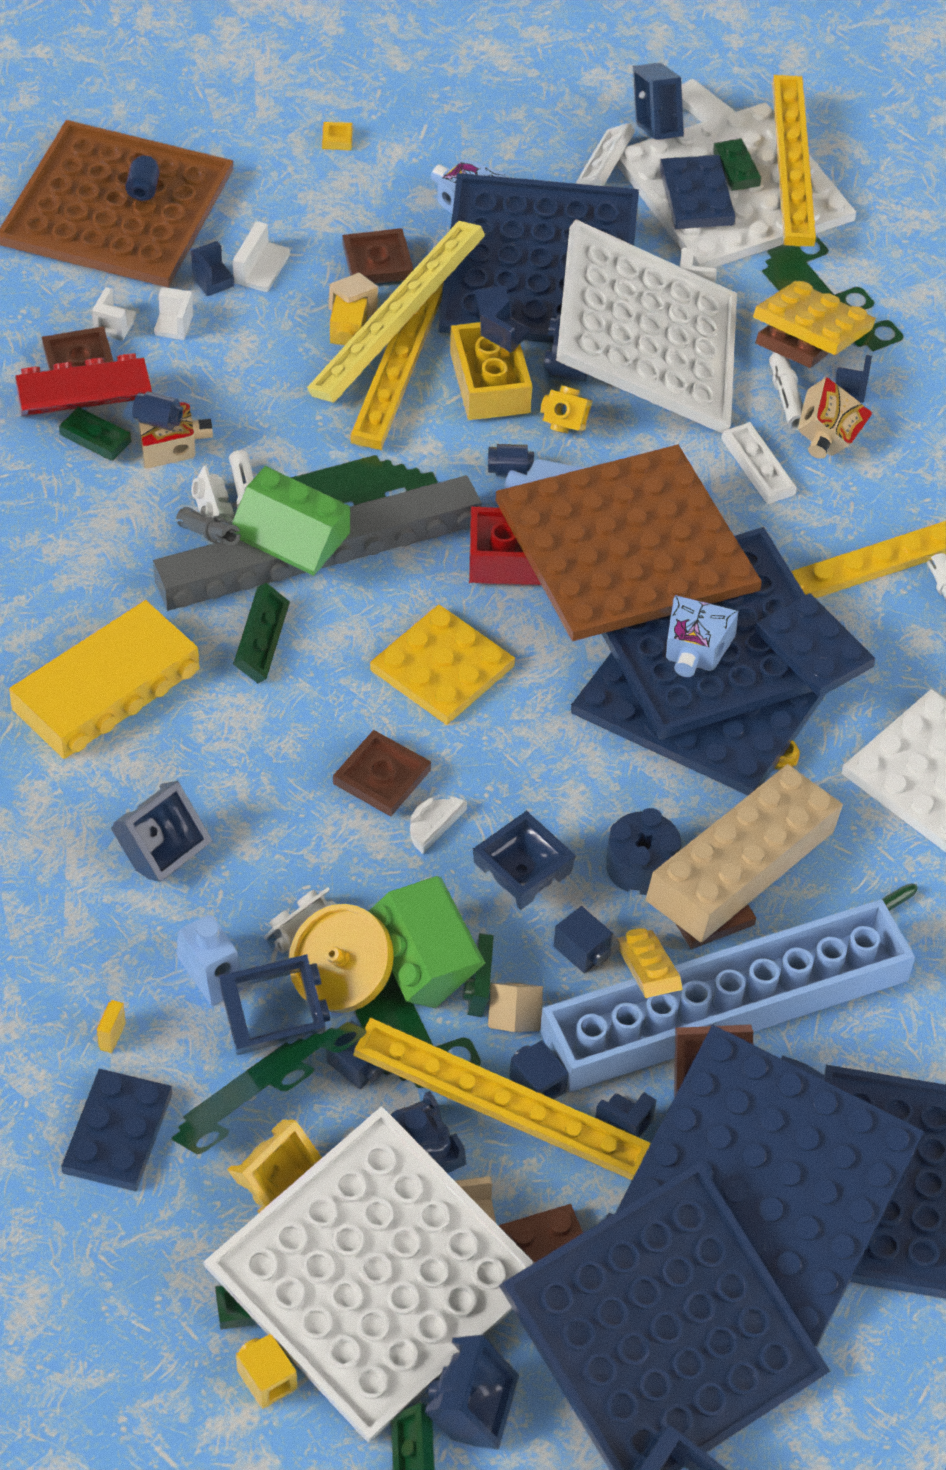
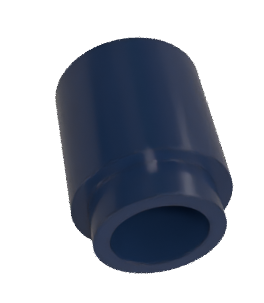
(142, 178)
(157, 410)
(509, 457)

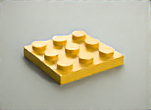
(814, 317)
(442, 664)

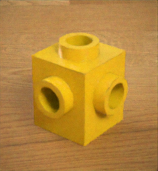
(577, 409)

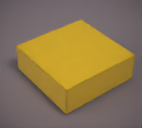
(337, 136)
(111, 1026)

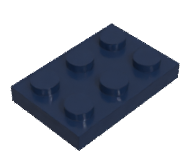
(697, 192)
(815, 645)
(117, 1130)

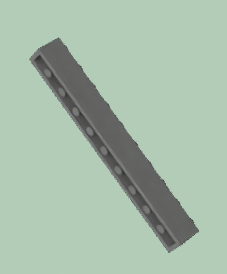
(374, 528)

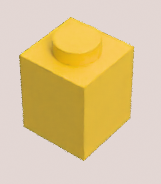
(346, 319)
(266, 1370)

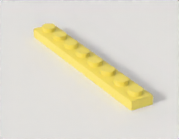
(395, 311)

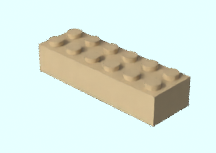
(743, 853)

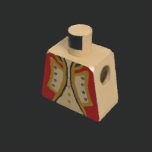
(831, 418)
(172, 446)

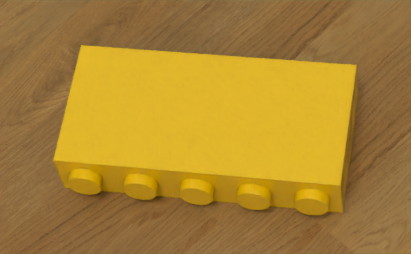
(104, 679)

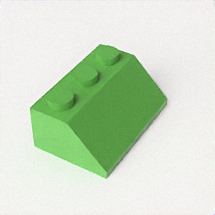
(291, 520)
(428, 941)

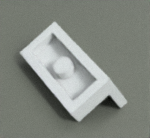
(258, 260)

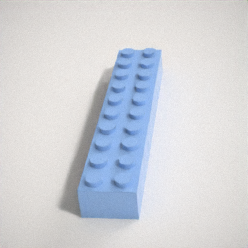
(745, 984)

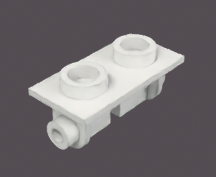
(212, 495)
(286, 925)

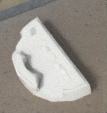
(433, 819)

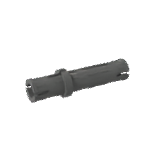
(211, 528)

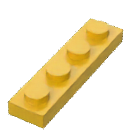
(649, 962)

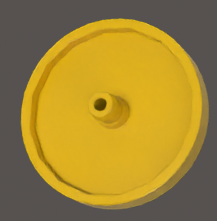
(350, 953)

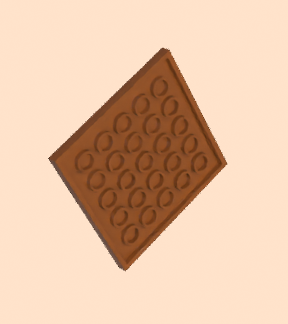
(84, 216)
(625, 541)

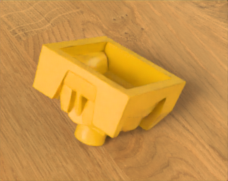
(276, 1163)

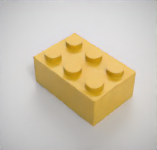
(489, 376)

